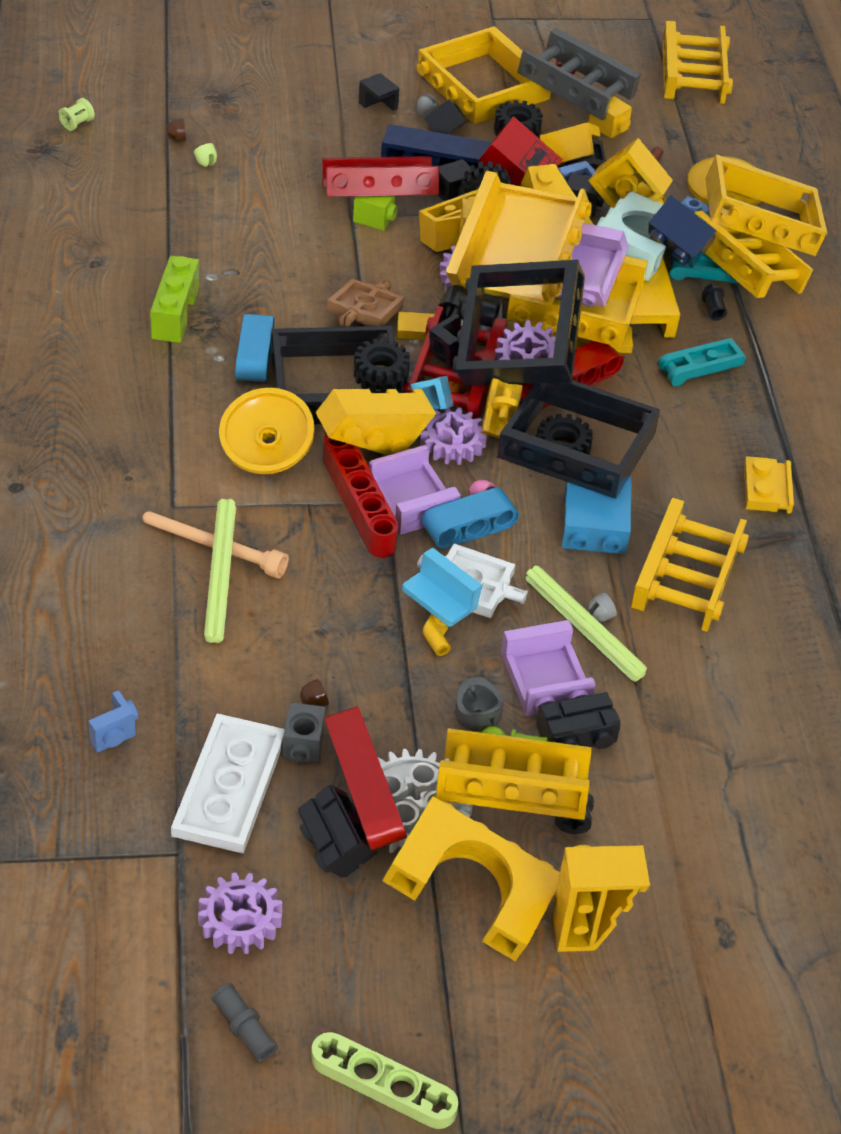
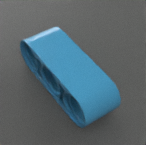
(254, 348)
(469, 518)

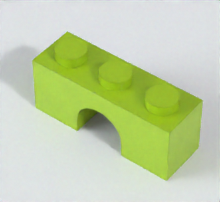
(175, 292)

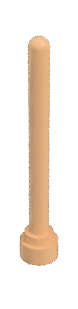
(272, 562)

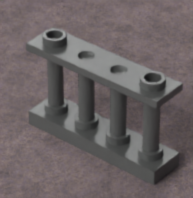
(586, 60)

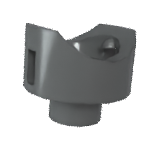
(481, 706)

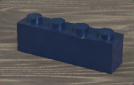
(441, 147)

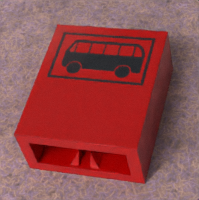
(517, 150)

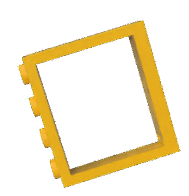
(490, 42)
(772, 189)

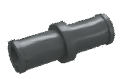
(244, 1022)

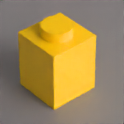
(616, 120)

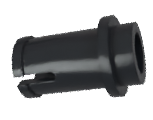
(713, 297)

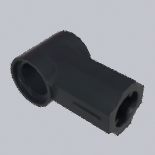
(456, 296)

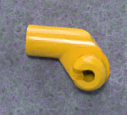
(434, 634)

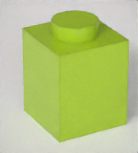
(374, 211)

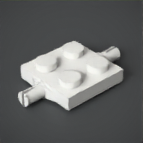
(491, 573)

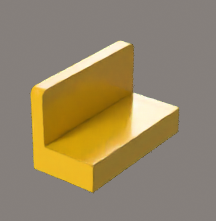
(572, 142)

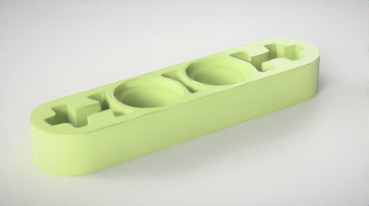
(380, 1085)

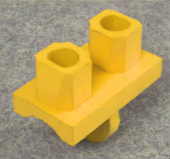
(500, 406)

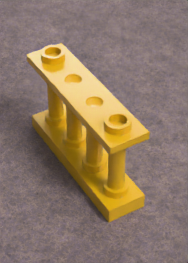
(673, 66)
(755, 261)
(667, 543)
(515, 774)

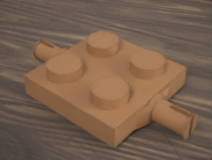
(365, 303)

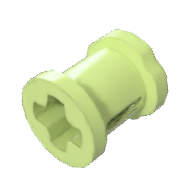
(65, 113)

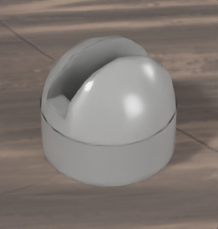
(426, 104)
(602, 607)

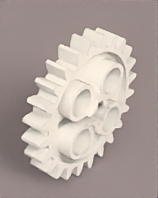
(410, 795)

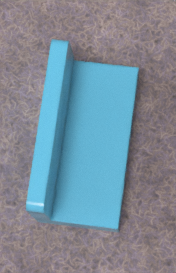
(443, 588)

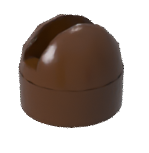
(176, 130)
(314, 694)

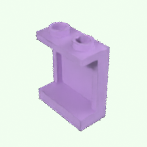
(600, 257)
(410, 486)
(544, 665)

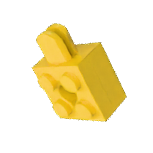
(616, 176)

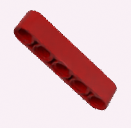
(591, 365)
(361, 496)
(365, 778)

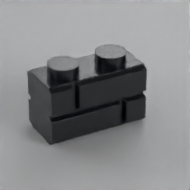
(580, 721)
(336, 832)

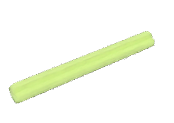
(220, 571)
(586, 623)

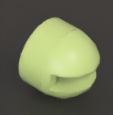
(206, 154)

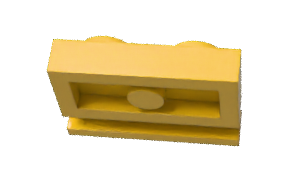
(768, 484)

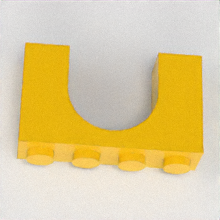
(523, 879)

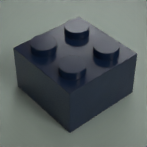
(681, 232)

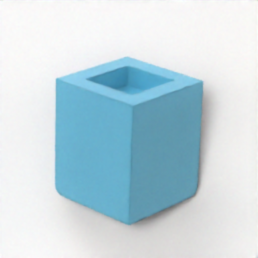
(436, 391)

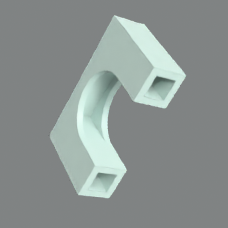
(632, 217)

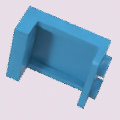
(597, 520)

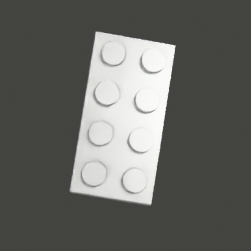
(228, 783)

